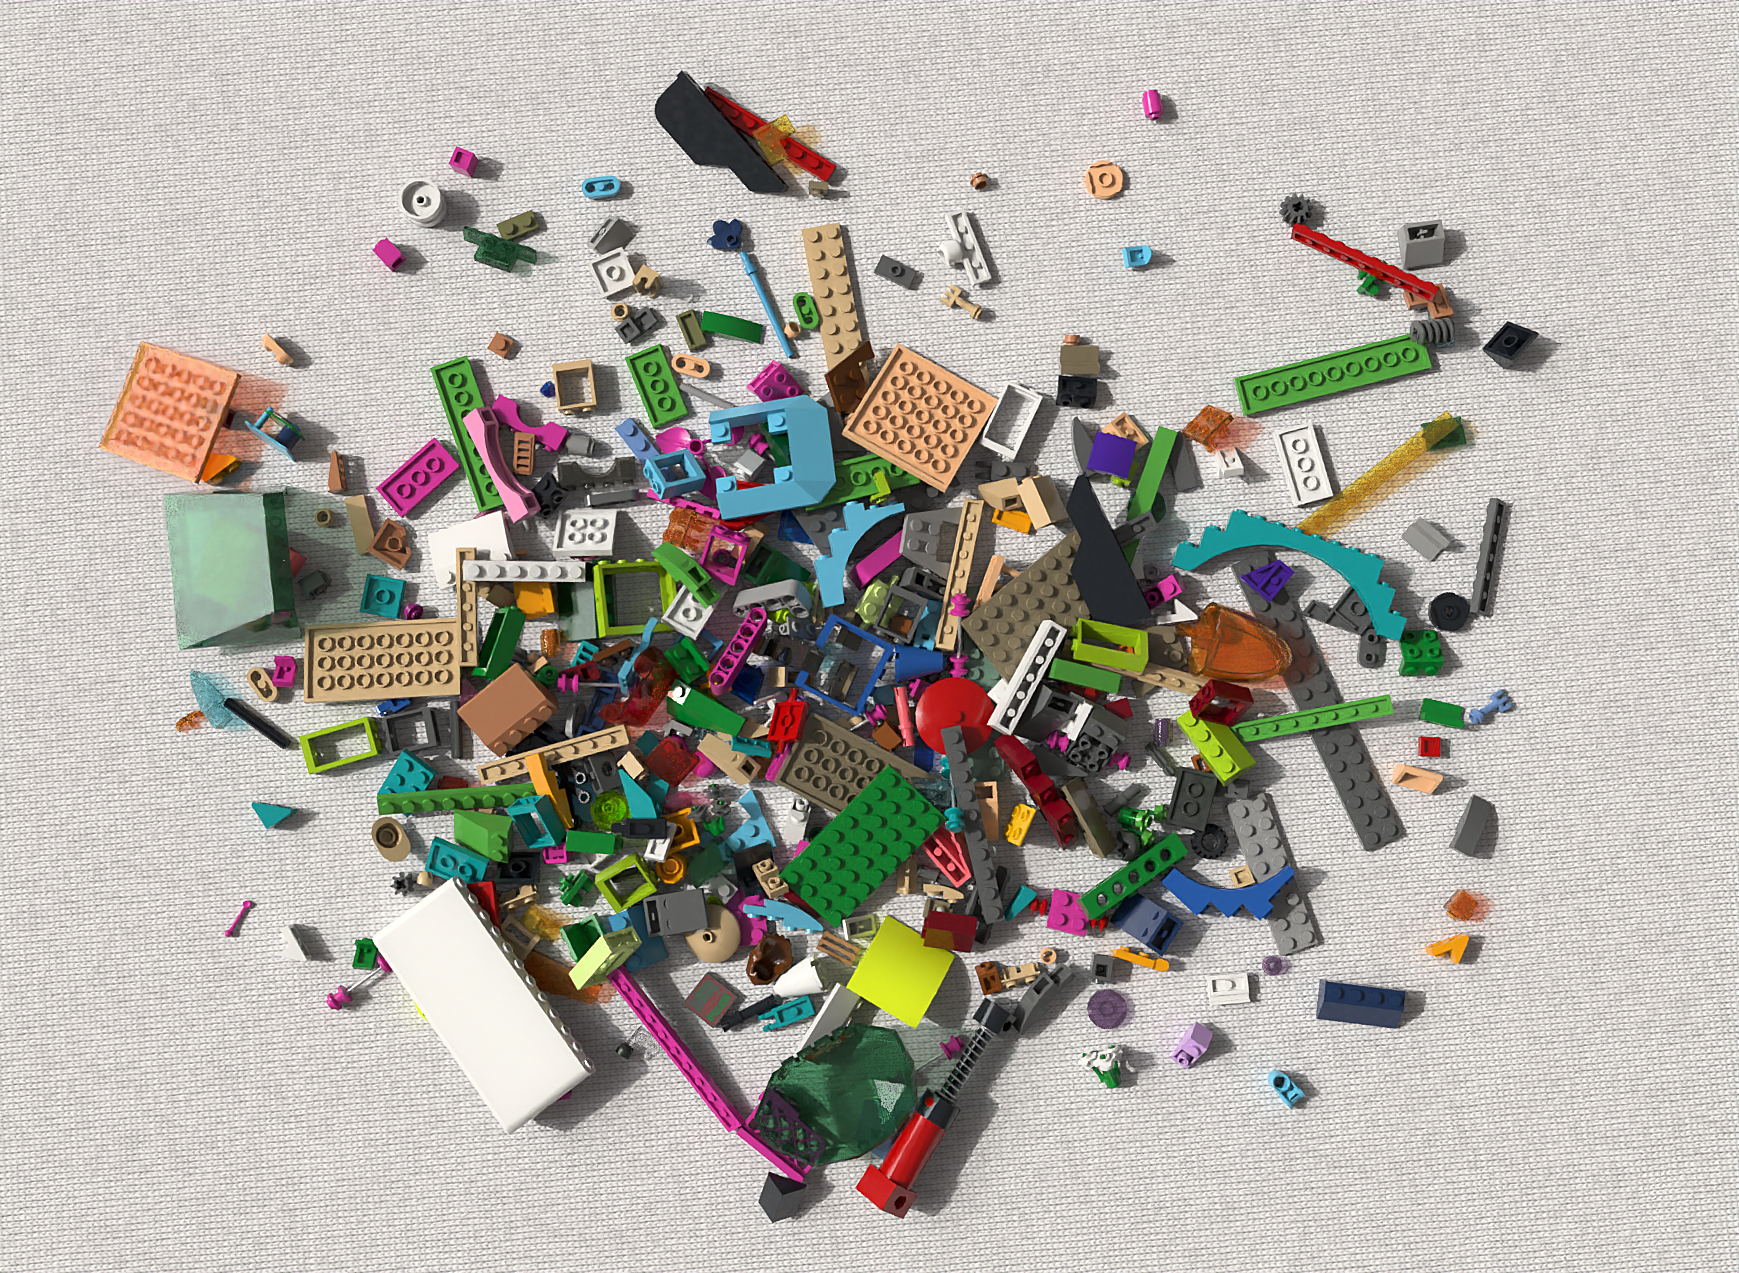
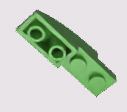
(687, 570)

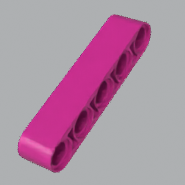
(735, 659)

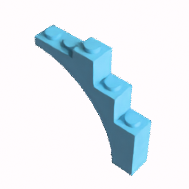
(857, 521)

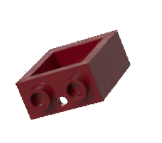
(1239, 697)

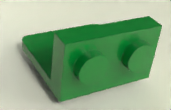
(1420, 653)
(582, 935)

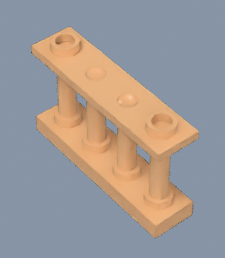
(990, 581)

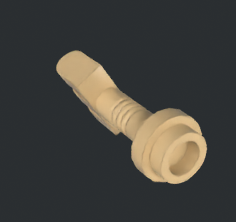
(975, 311)

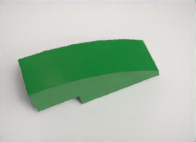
(731, 327)

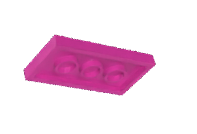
(418, 477)

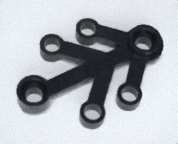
(571, 788)

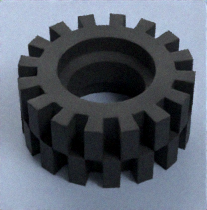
(1220, 847)

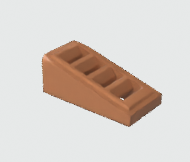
(523, 465)
(337, 478)

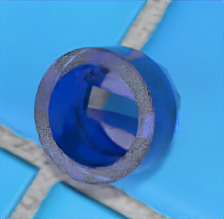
(548, 390)

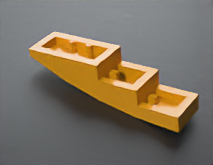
(546, 783)

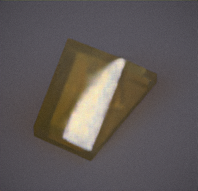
(541, 923)

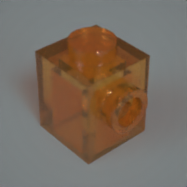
(1460, 906)

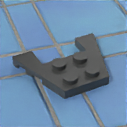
(1346, 614)

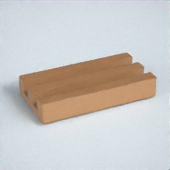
(834, 955)

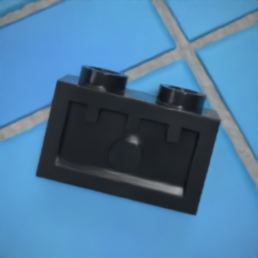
(1076, 392)

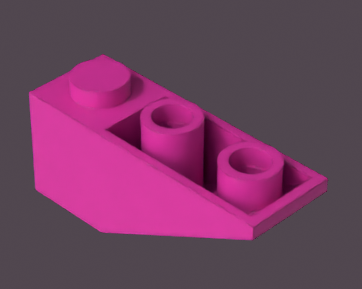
(1165, 590)

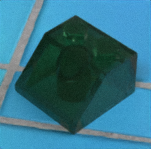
(709, 861)

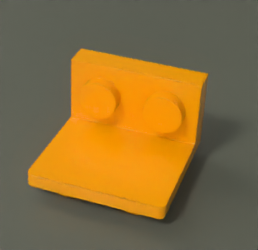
(535, 598)

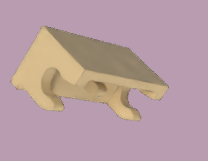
(647, 278)

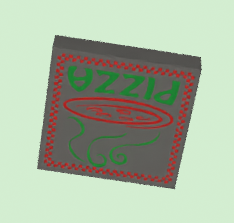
(710, 999)

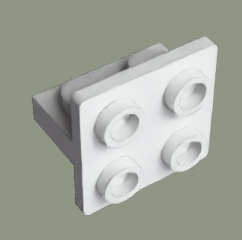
(1078, 717)

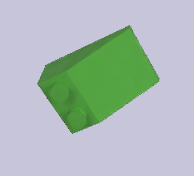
(484, 834)

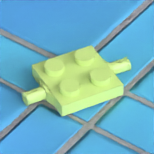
(873, 600)

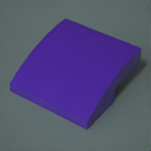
(1111, 455)

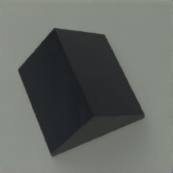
(1509, 343)
(520, 869)
(781, 1197)

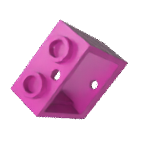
(717, 570)

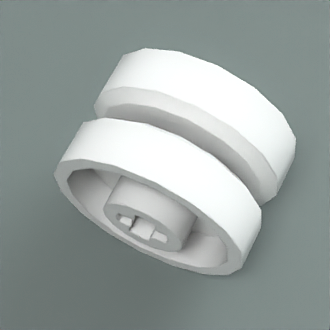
(422, 202)

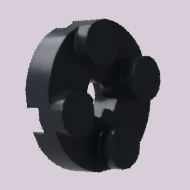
(1452, 601)

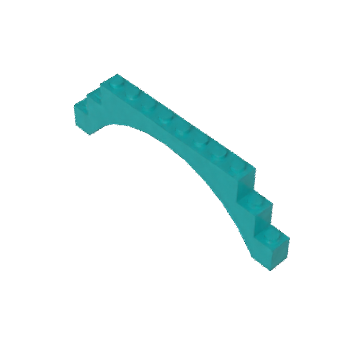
(1356, 568)

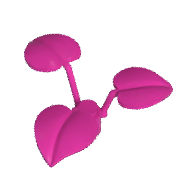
(679, 439)

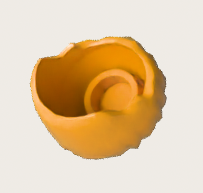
(673, 870)

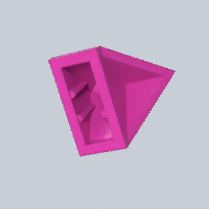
(558, 853)

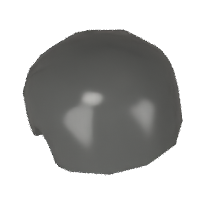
(1130, 845)

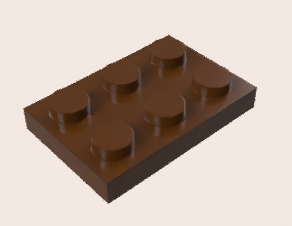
(611, 655)

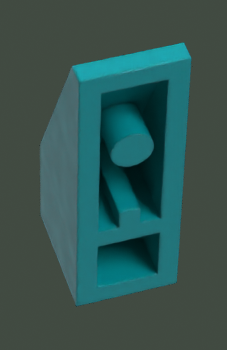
(639, 800)

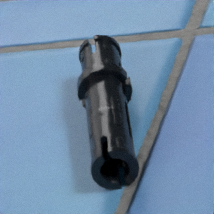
(748, 1013)

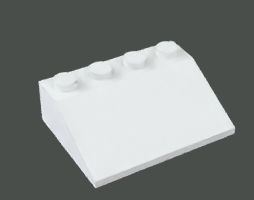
(486, 533)

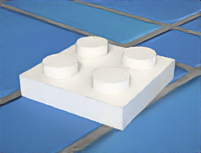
(611, 272)

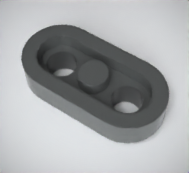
(1366, 647)

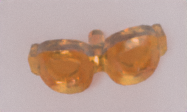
(188, 719)

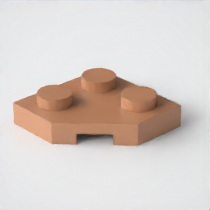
(391, 545)

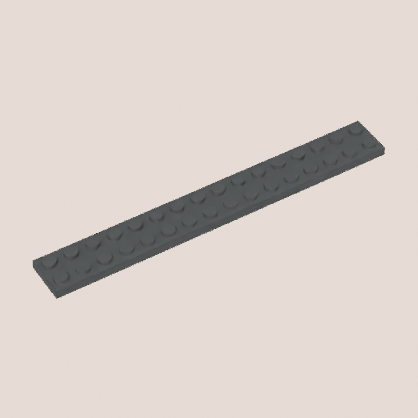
(1312, 690)

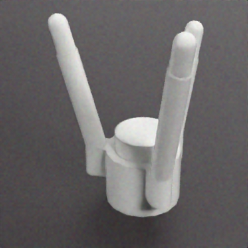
(770, 700)

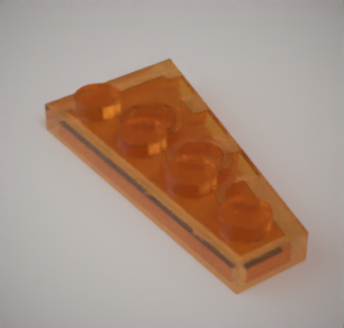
(556, 978)

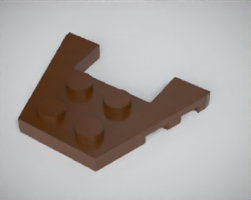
(847, 381)

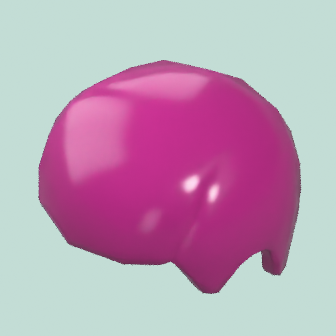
(705, 767)

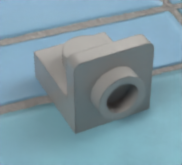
(681, 728)

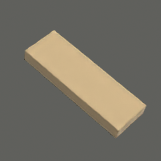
(360, 522)

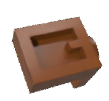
(988, 978)

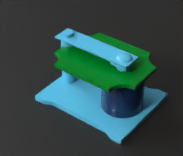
(286, 437)

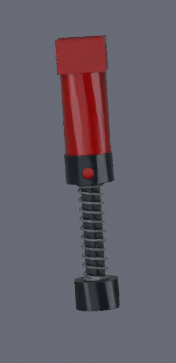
(934, 1114)

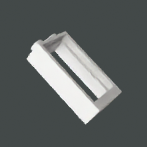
(995, 448)

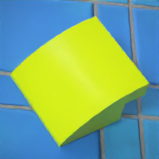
(900, 972)

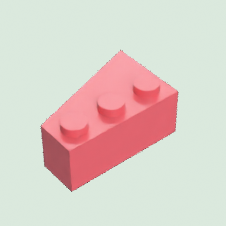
(949, 854)

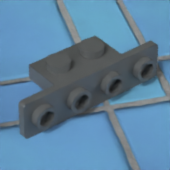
(975, 909)

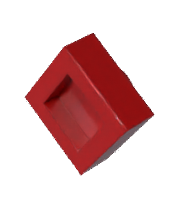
(1429, 746)

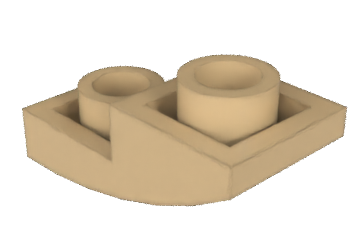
(768, 877)
(948, 893)

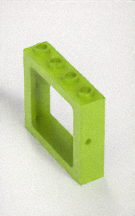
(667, 592)

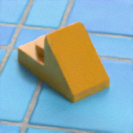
(1454, 946)

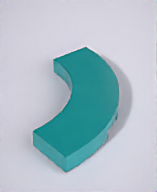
(657, 787)

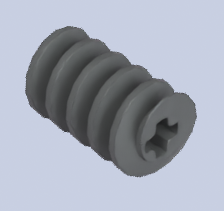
(1432, 331)

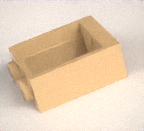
(573, 368)

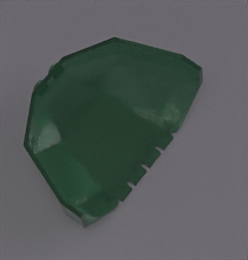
(839, 1096)

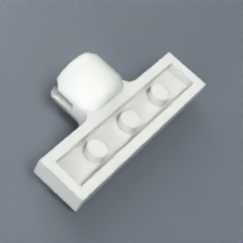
(964, 248)

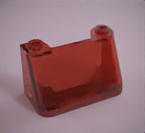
(650, 692)

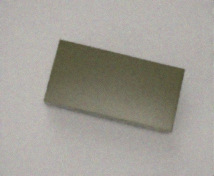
(691, 330)

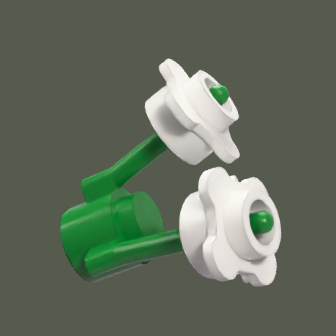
(1105, 1061)

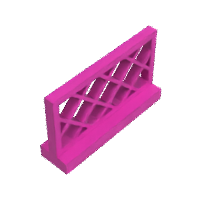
(779, 1159)

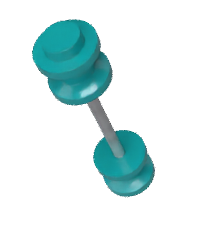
(954, 814)

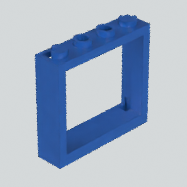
(878, 672)

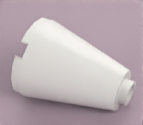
(803, 978)

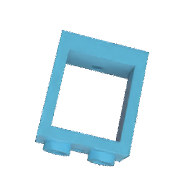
(689, 465)

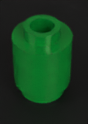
(548, 676)

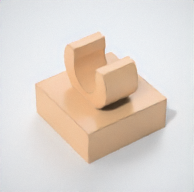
(537, 663)

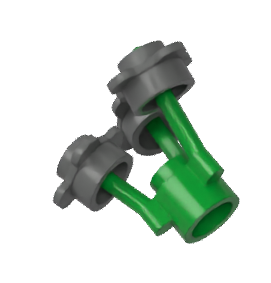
(720, 809)

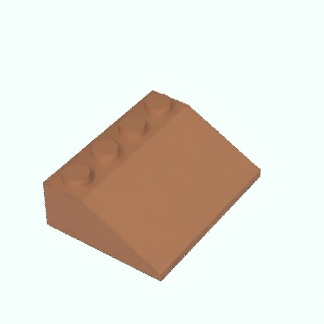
(509, 709)

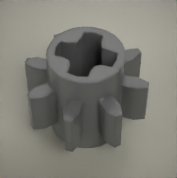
(398, 885)

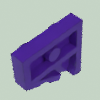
(1268, 579)

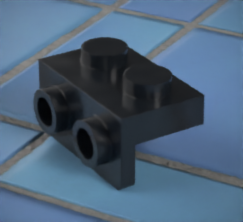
(549, 495)

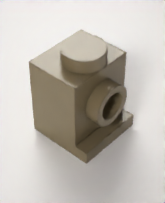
(932, 903)

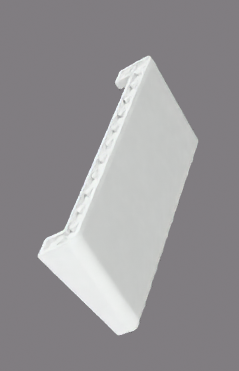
(483, 1004)

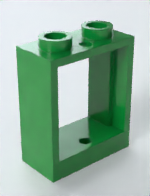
(593, 842)

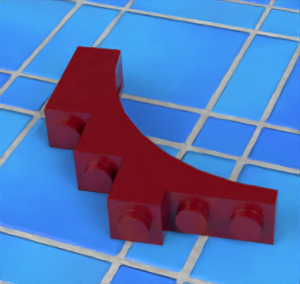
(1041, 787)

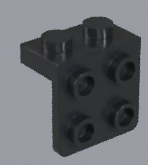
(743, 865)

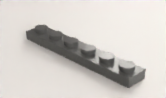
(1487, 558)

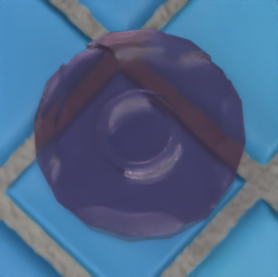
(1106, 1009)

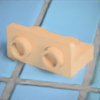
(1126, 428)

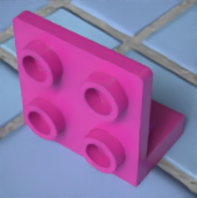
(774, 384)

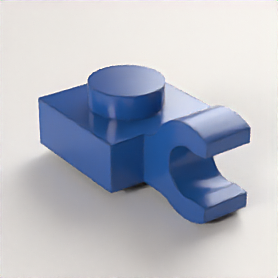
(395, 705)

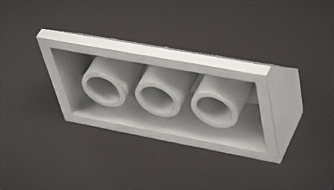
(833, 1014)

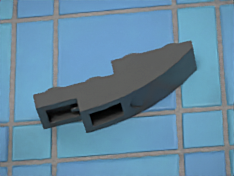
(1040, 993)

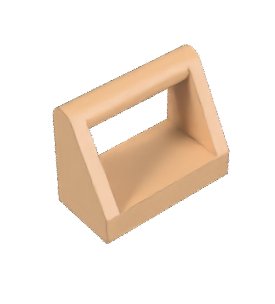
(1416, 778)

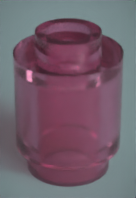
(677, 801)

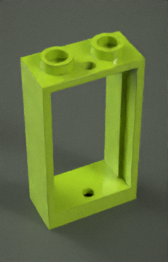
(1112, 634)
(310, 752)

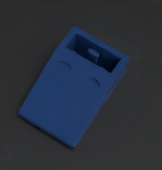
(1147, 922)

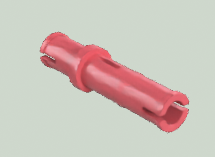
(904, 716)

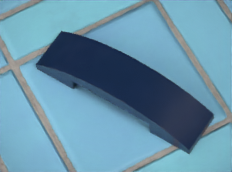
(602, 696)

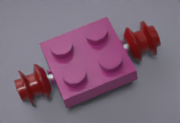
(1066, 914)

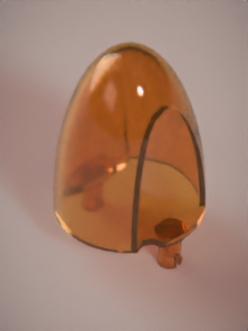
(1235, 647)

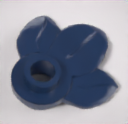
(724, 233)

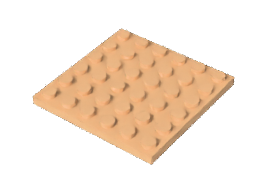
(920, 417)

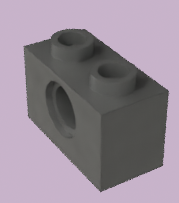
(599, 781)

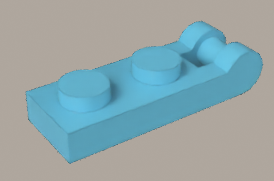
(928, 625)

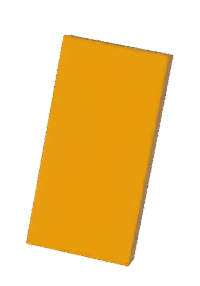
(1012, 520)

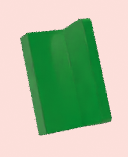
(1441, 714)

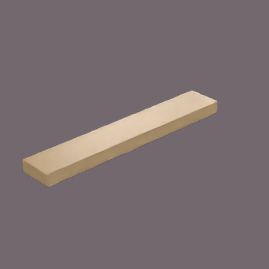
(467, 611)

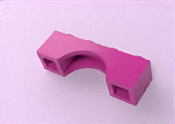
(549, 435)

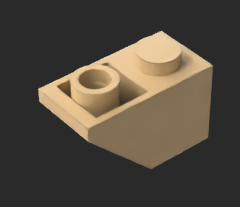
(1000, 494)

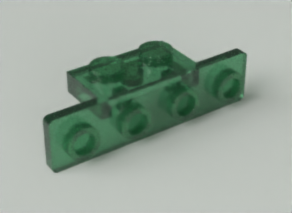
(498, 251)

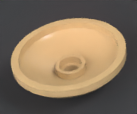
(723, 932)

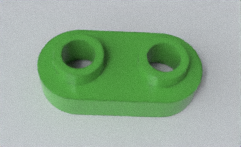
(806, 311)

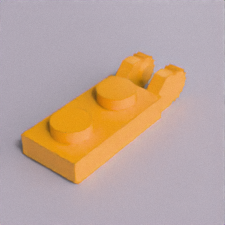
(1141, 959)

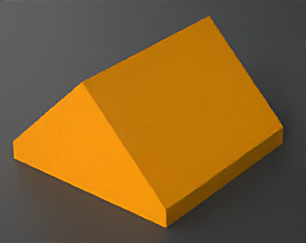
(686, 833)

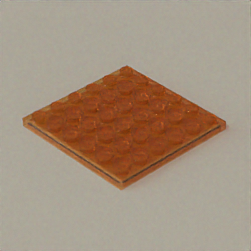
(169, 412)

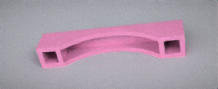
(484, 432)

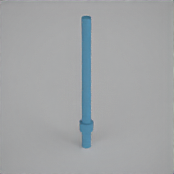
(751, 271)

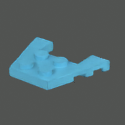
(627, 674)
(751, 833)

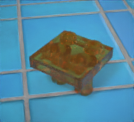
(1207, 426)
(680, 528)

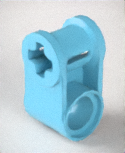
(1287, 1090)

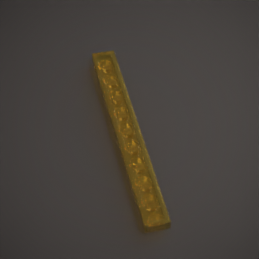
(1378, 474)

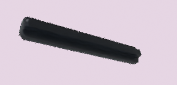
(257, 723)

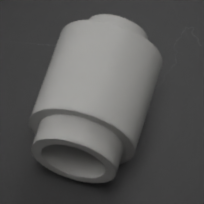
(580, 445)

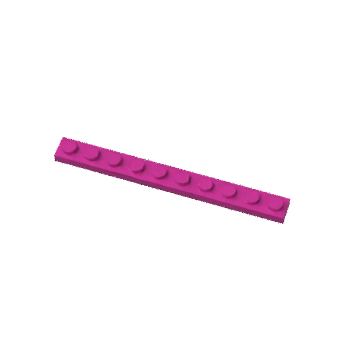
(675, 1048)

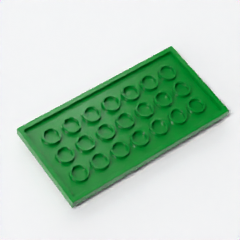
(862, 846)

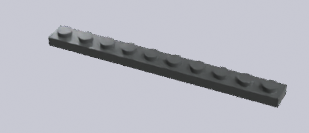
(974, 826)

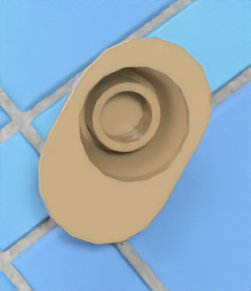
(390, 839)

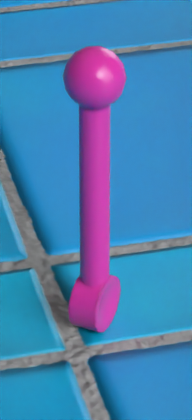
(246, 904)

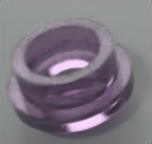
(1277, 968)

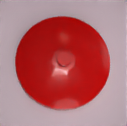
(951, 704)

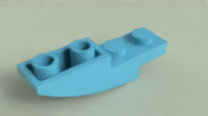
(790, 916)

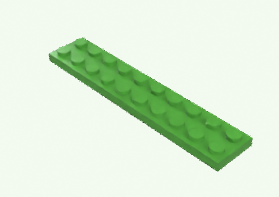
(1330, 374)

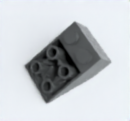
(1044, 712)
(1097, 739)
(676, 912)

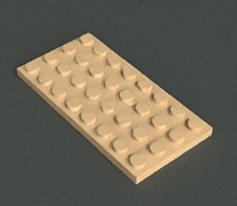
(381, 661)

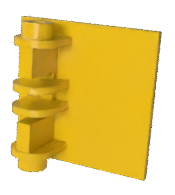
(1018, 824)

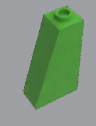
(1084, 676)

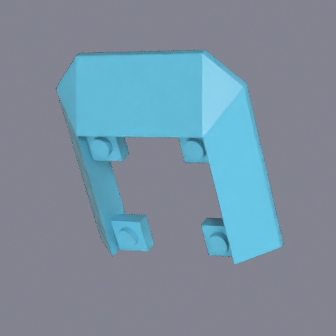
(811, 454)

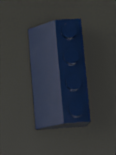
(1360, 1003)

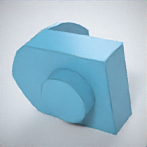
(1137, 256)

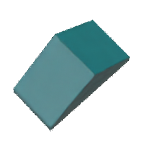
(271, 814)

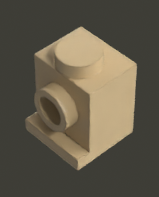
(634, 765)

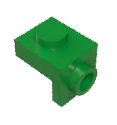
(365, 954)

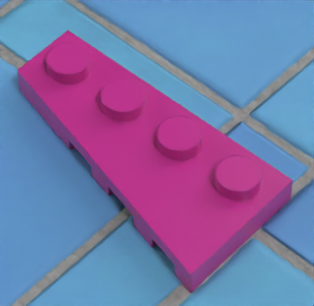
(679, 502)

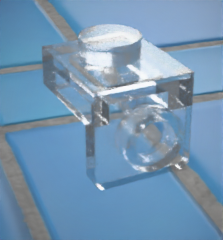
(644, 1043)

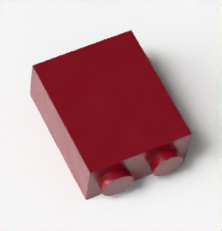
(949, 931)

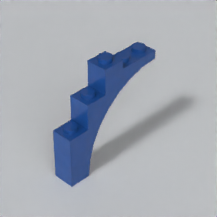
(1227, 900)

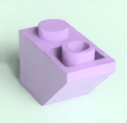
(1192, 1045)

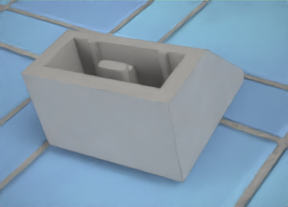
(1421, 243)

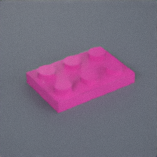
(751, 928)

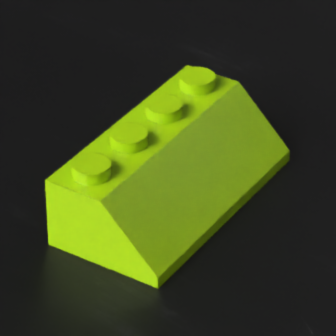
(1217, 747)

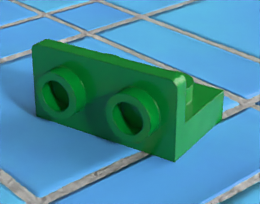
(687, 660)

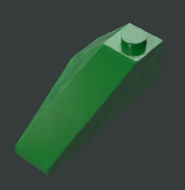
(698, 708)

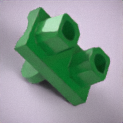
(1368, 285)
(570, 894)

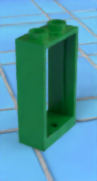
(499, 642)

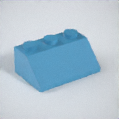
(651, 950)

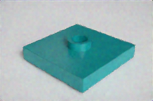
(383, 596)

